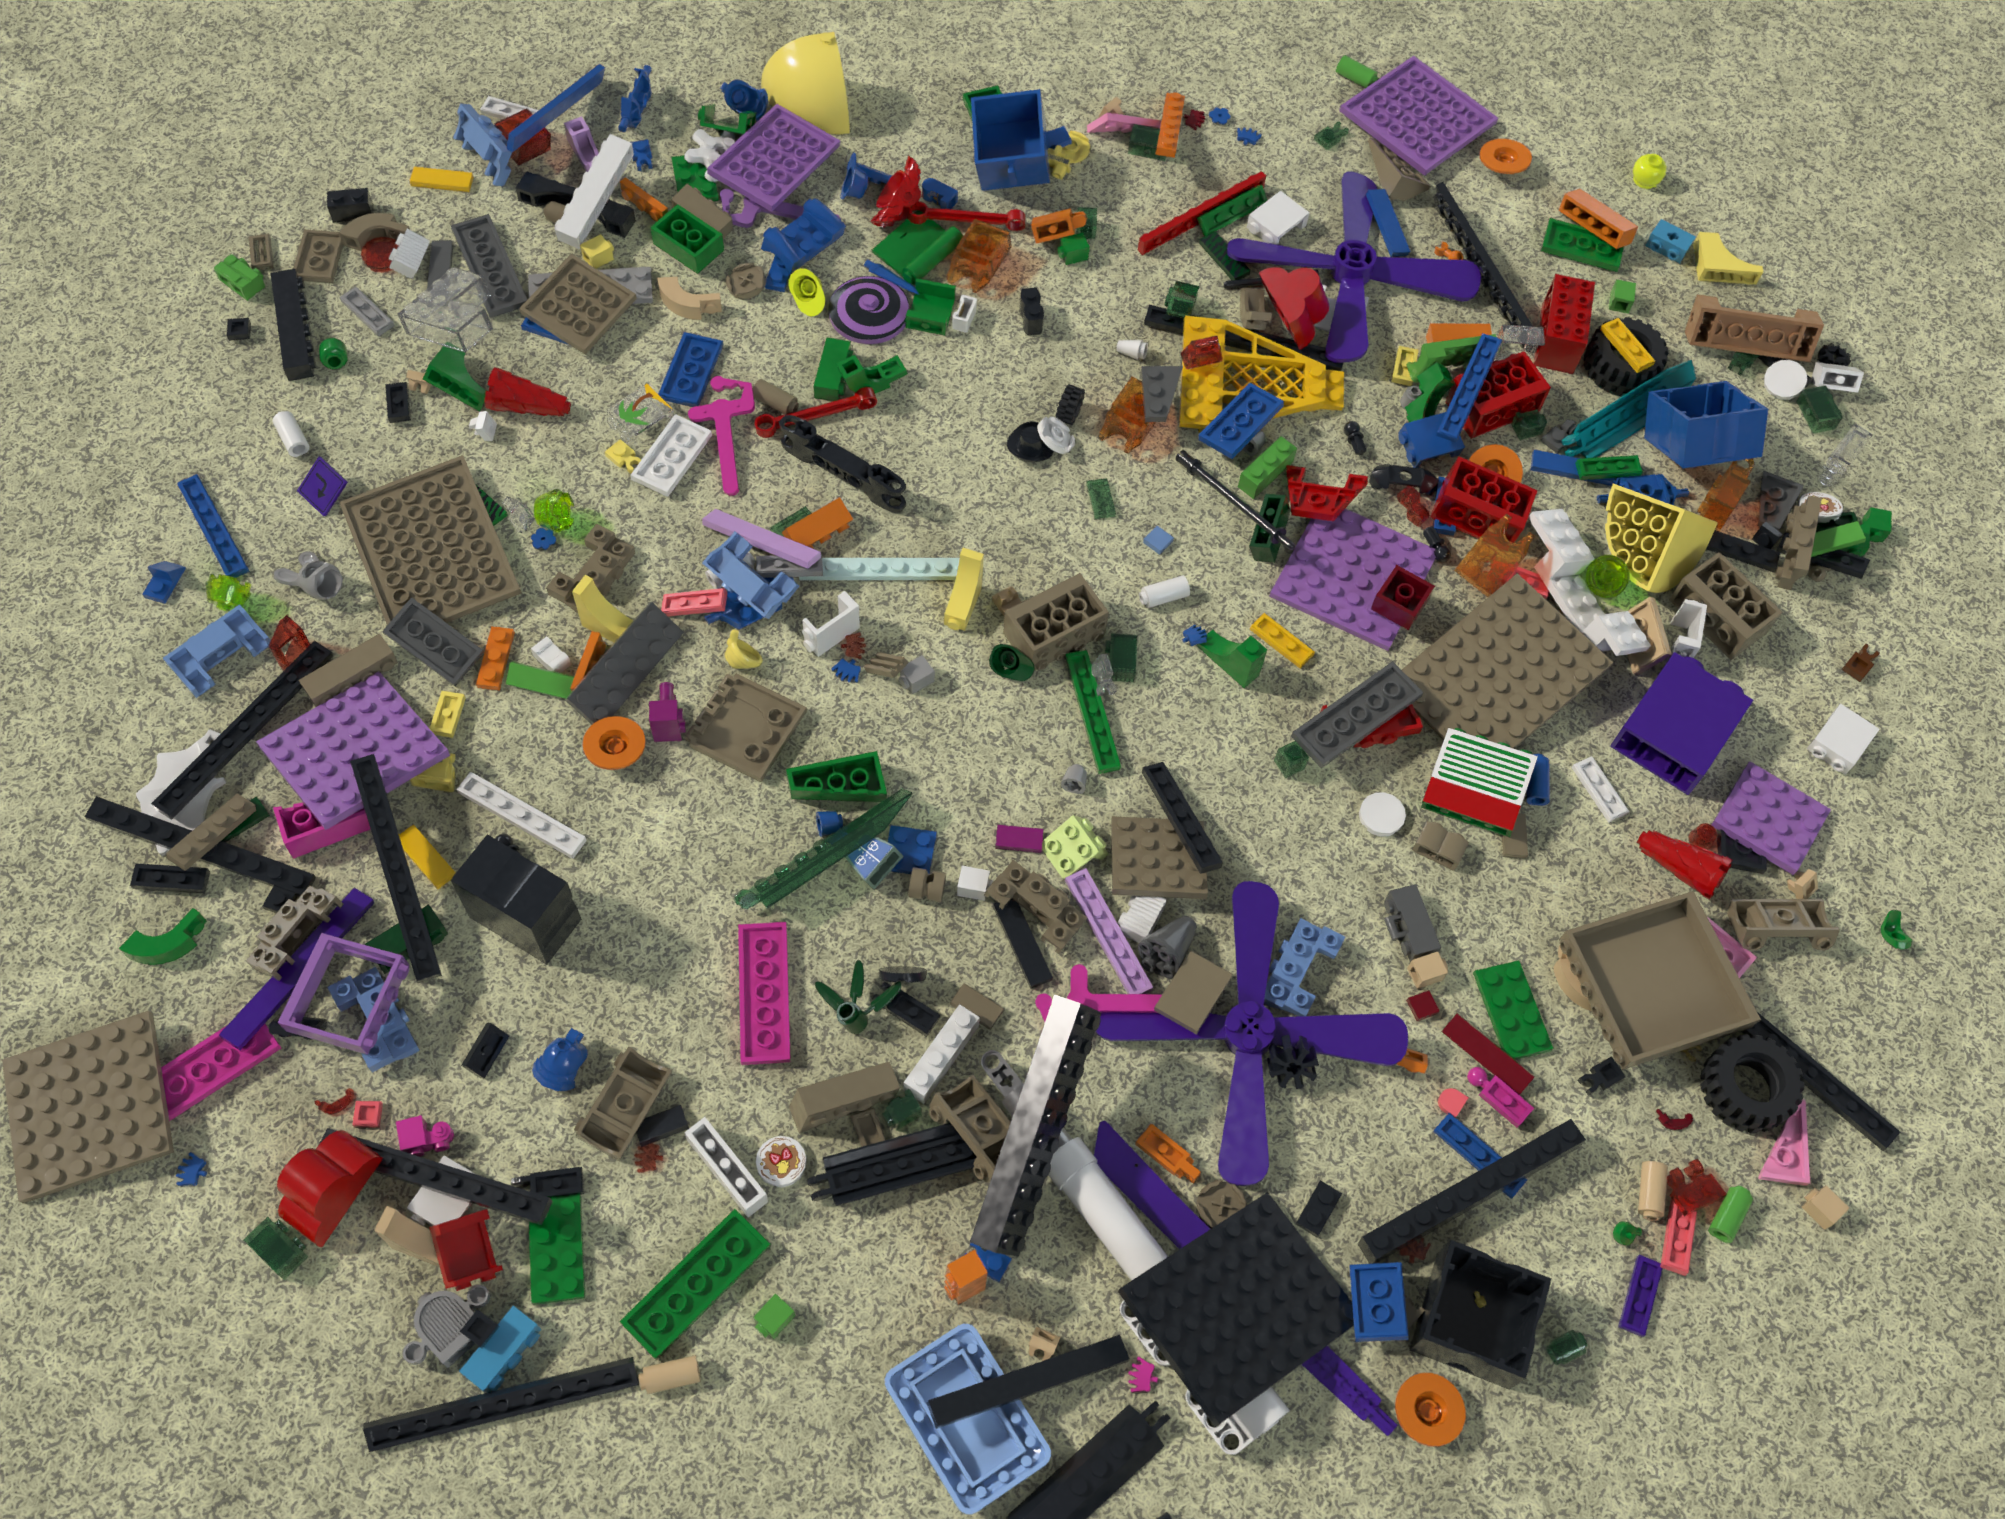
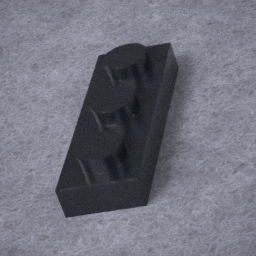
(170, 878)

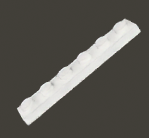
(521, 815)

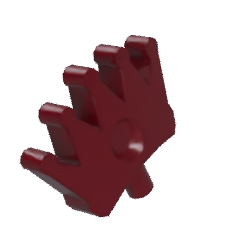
(1194, 119)

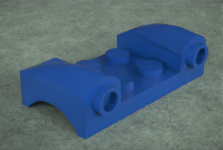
(804, 236)

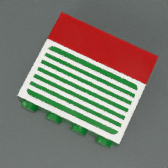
(1479, 781)

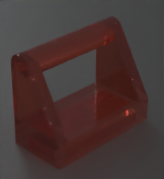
(288, 631)

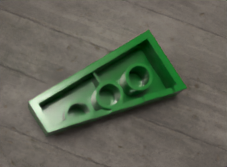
(840, 779)

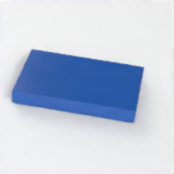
(1378, 1302)

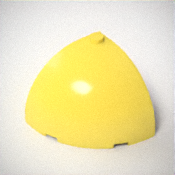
(809, 82)
(1655, 538)

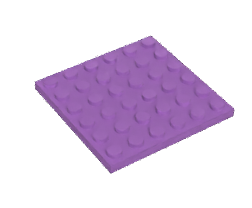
(1418, 115)
(1342, 569)
(364, 720)

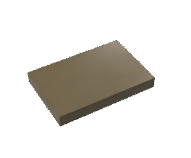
(318, 255)
(1193, 992)

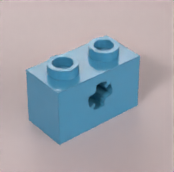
(1670, 241)

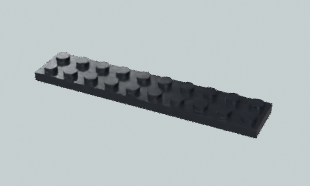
(1475, 250)

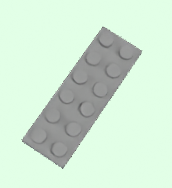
(635, 279)

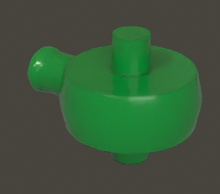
(1625, 1233)

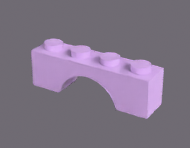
(581, 141)

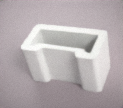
(963, 317)
(550, 656)

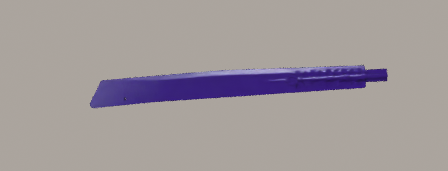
(1184, 1226)

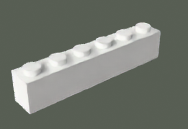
(594, 191)

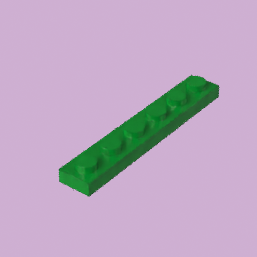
(1092, 712)

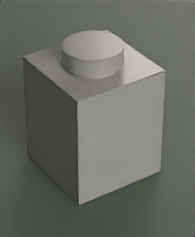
(917, 675)

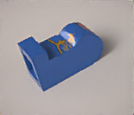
(939, 193)

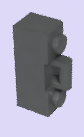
(1413, 920)

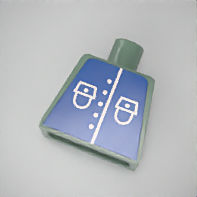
(874, 861)

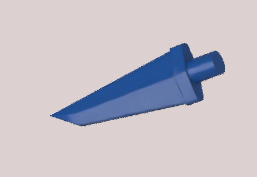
(881, 271)

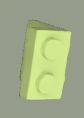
(1073, 846)

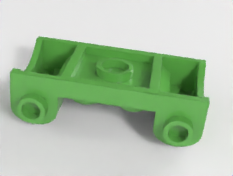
(1446, 353)

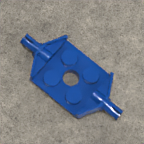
(637, 100)
(1656, 485)
(737, 613)

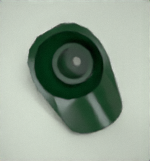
(1018, 669)

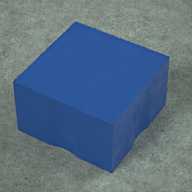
(1705, 424)

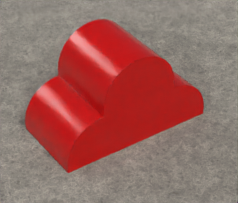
(1297, 299)
(324, 1184)

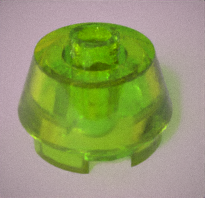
(553, 510)
(1607, 576)
(226, 592)

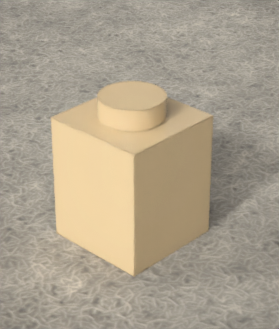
(1428, 970)
(1824, 1206)

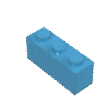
(502, 1351)

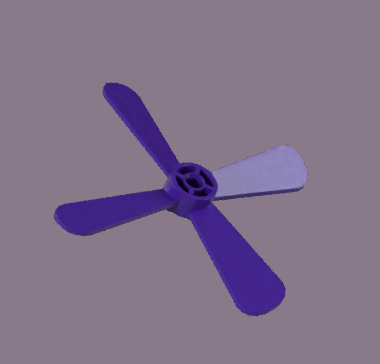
(1356, 264)
(1357, 1037)

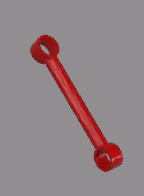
(968, 216)
(863, 399)

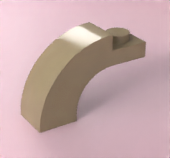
(368, 227)
(1252, 309)

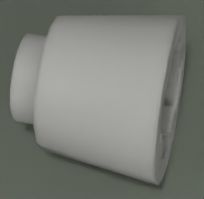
(1410, 395)
(1255, 444)
(1074, 779)

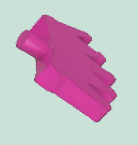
(1142, 1376)

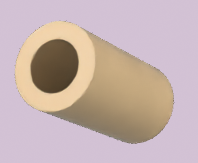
(1652, 1190)
(670, 1375)

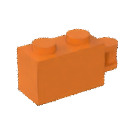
(1057, 225)

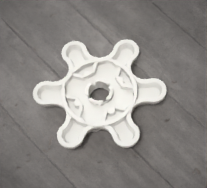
(709, 148)

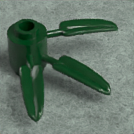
(849, 1013)

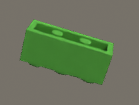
(1267, 467)

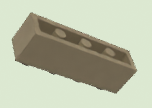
(348, 670)

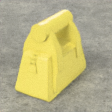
(438, 777)

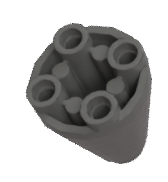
(1167, 947)

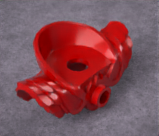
(898, 195)

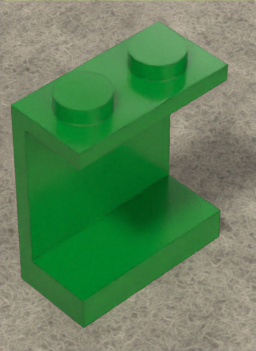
(706, 118)
(932, 307)

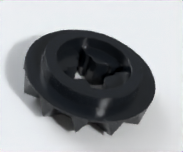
(1826, 355)

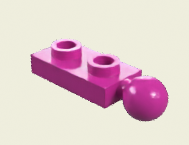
(1500, 1096)

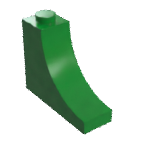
(450, 375)
(1238, 660)

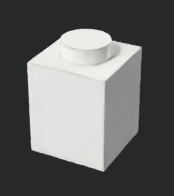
(973, 883)

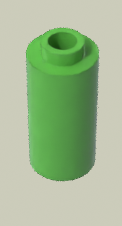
(1356, 72)
(1731, 1214)

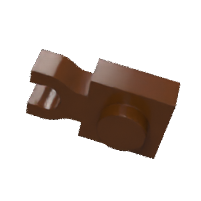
(1860, 663)

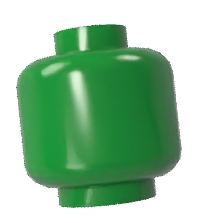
(333, 353)

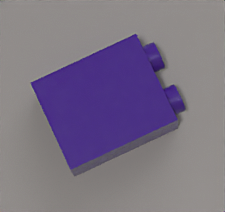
(1682, 723)

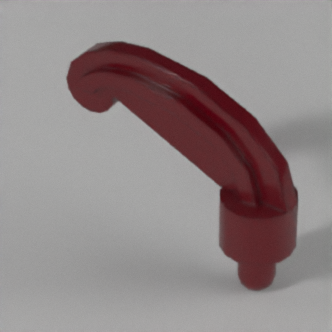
(1674, 1124)

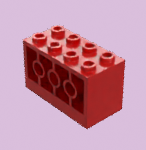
(1565, 323)
(1509, 388)
(1479, 497)

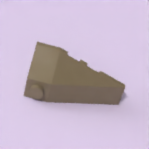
(1395, 173)

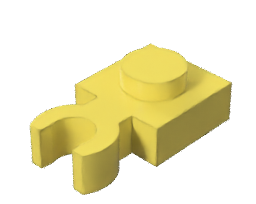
(622, 454)

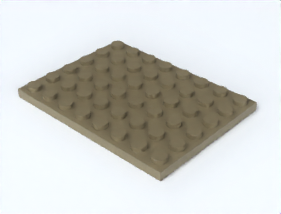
(430, 543)
(1504, 667)

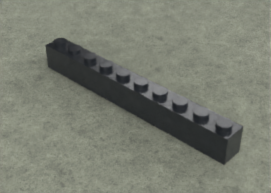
(1470, 1192)

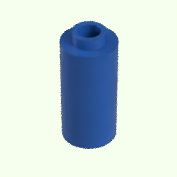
(1539, 785)

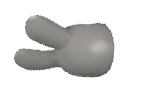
(316, 577)

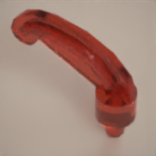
(336, 1106)

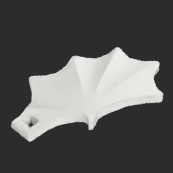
(169, 767)

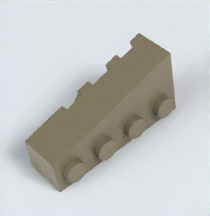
(842, 1096)

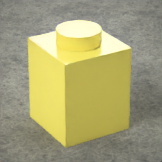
(597, 251)

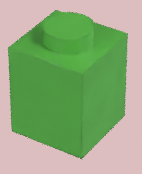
(1622, 296)
(773, 1317)

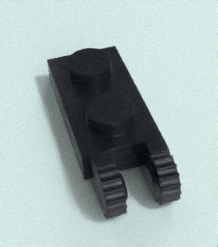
(911, 1011)
(553, 1182)

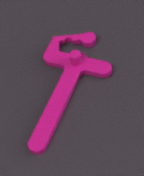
(721, 412)
(1101, 1002)

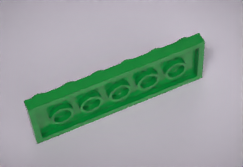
(695, 1284)

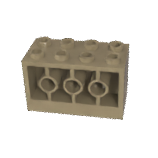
(1736, 608)
(1056, 622)

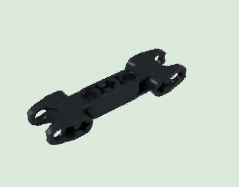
(872, 479)

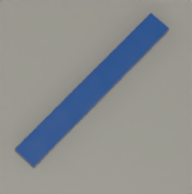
(555, 108)

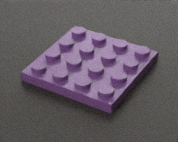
(1771, 817)

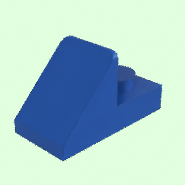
(163, 581)

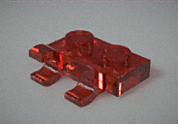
(1697, 1194)

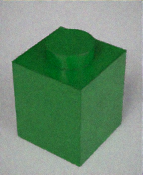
(1074, 248)

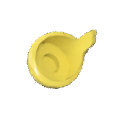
(741, 654)

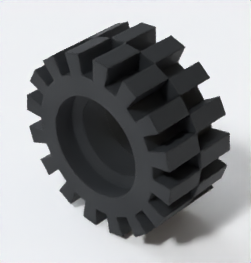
(1070, 404)

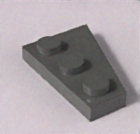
(1158, 389)
(1776, 499)

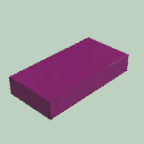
(1019, 838)

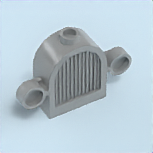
(439, 1325)

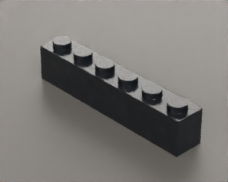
(292, 324)

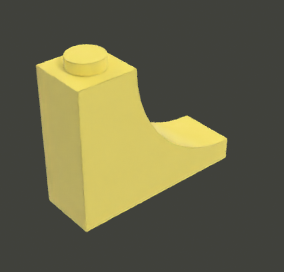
(1718, 265)
(965, 590)
(597, 612)

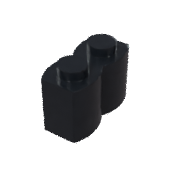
(1031, 311)

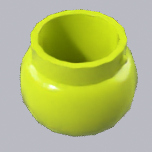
(1649, 171)

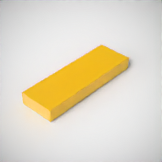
(441, 179)
(1627, 345)
(1282, 640)
(426, 857)

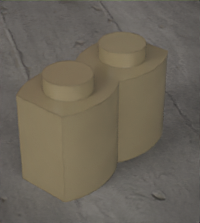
(1440, 845)

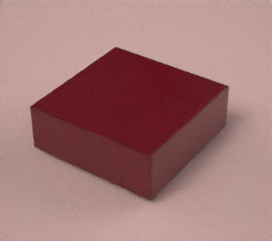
(1423, 1005)

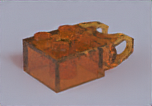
(979, 254)
(1127, 416)
(1726, 495)
(1497, 550)

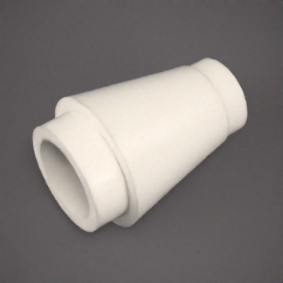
(1133, 348)

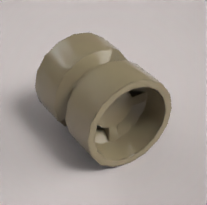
(927, 884)

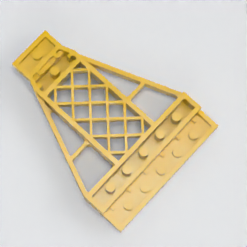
(1204, 387)

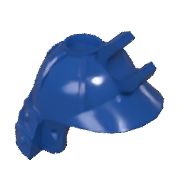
(744, 98)
(561, 1062)

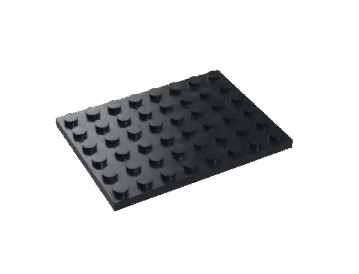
(1240, 1307)

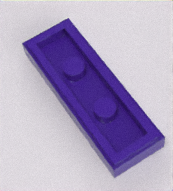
(1640, 1296)

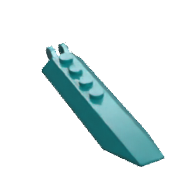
(1625, 414)

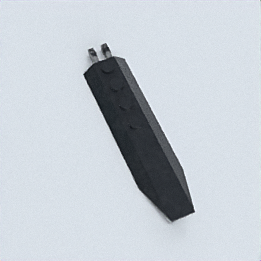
(893, 1164)
(1096, 1468)

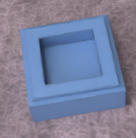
(1158, 540)

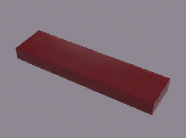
(1488, 1053)

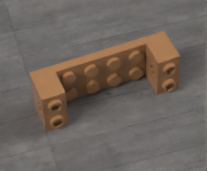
(1753, 331)

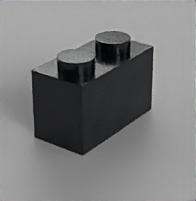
(349, 204)

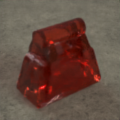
(1202, 352)

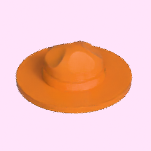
(1505, 156)
(1500, 460)
(614, 743)
(1430, 1409)

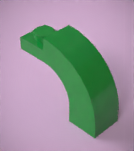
(875, 377)

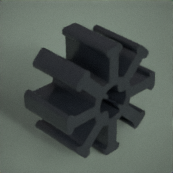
(1292, 1061)

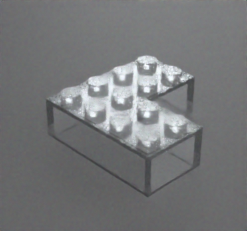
(450, 311)

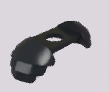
(1388, 474)

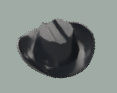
(1027, 444)

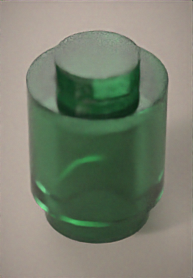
(1567, 1347)

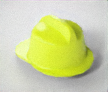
(807, 292)

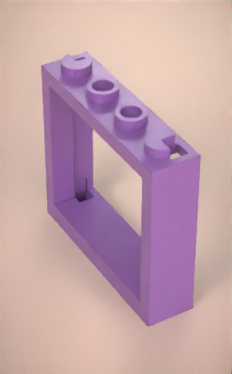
(312, 976)

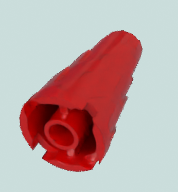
(522, 396)
(1689, 863)

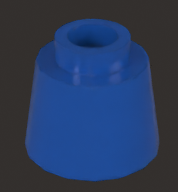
(828, 822)

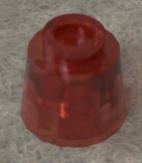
(1703, 836)

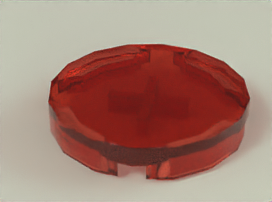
(377, 252)

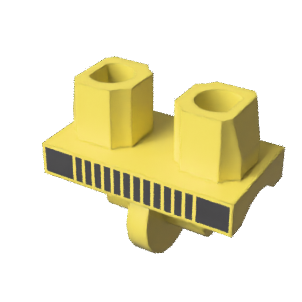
(1058, 162)

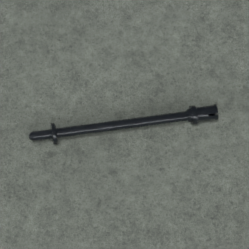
(1194, 466)

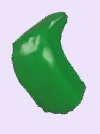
(1892, 931)

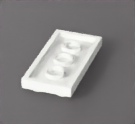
(671, 455)

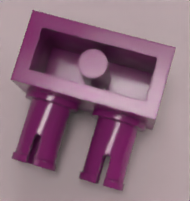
(665, 716)

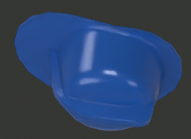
(855, 181)

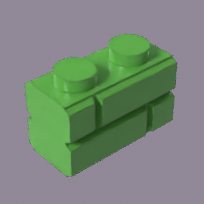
(239, 276)

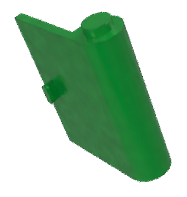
(917, 248)

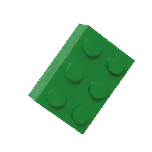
(687, 238)

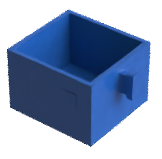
(1010, 140)

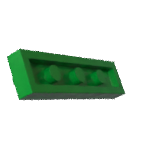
(1232, 210)

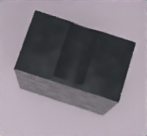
(516, 899)
(1486, 1340)

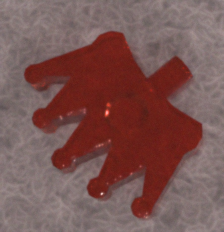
(853, 645)
(648, 1157)
(1414, 1250)

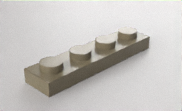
(210, 832)

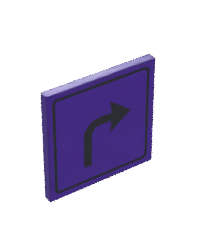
(322, 486)

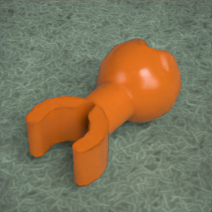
(1451, 255)

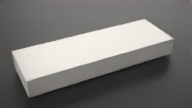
(501, 108)
(1600, 789)

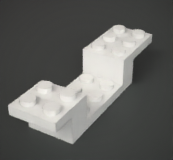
(1561, 574)

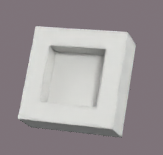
(484, 426)

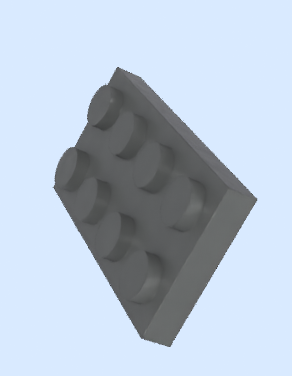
(433, 641)

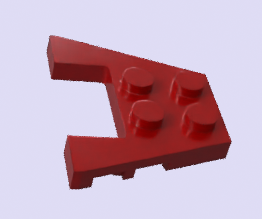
(1319, 500)

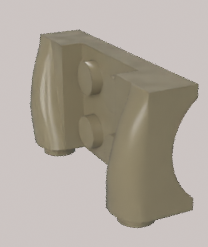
(1763, 918)
(622, 1104)
(976, 1120)

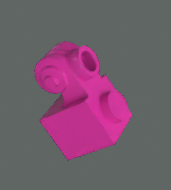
(416, 1138)

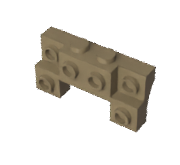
(1801, 529)
(603, 566)
(1041, 900)
(290, 929)

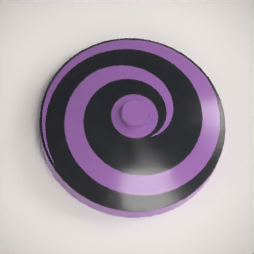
(868, 310)

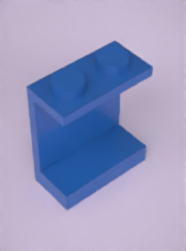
(1423, 444)

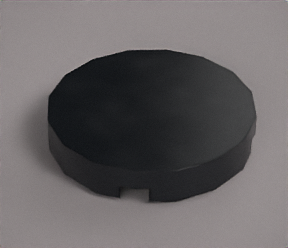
(902, 973)

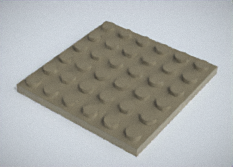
(86, 1106)

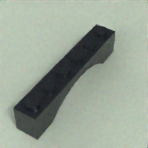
(541, 191)

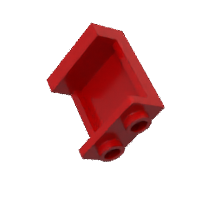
(464, 1250)

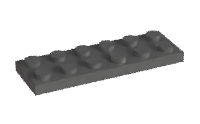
(487, 257)
(624, 665)
(1356, 714)

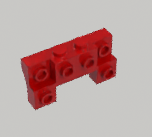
(1403, 724)

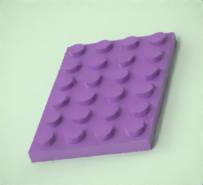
(773, 157)

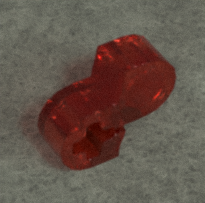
(1410, 499)

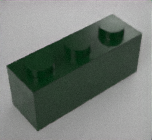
(1276, 511)
(393, 940)

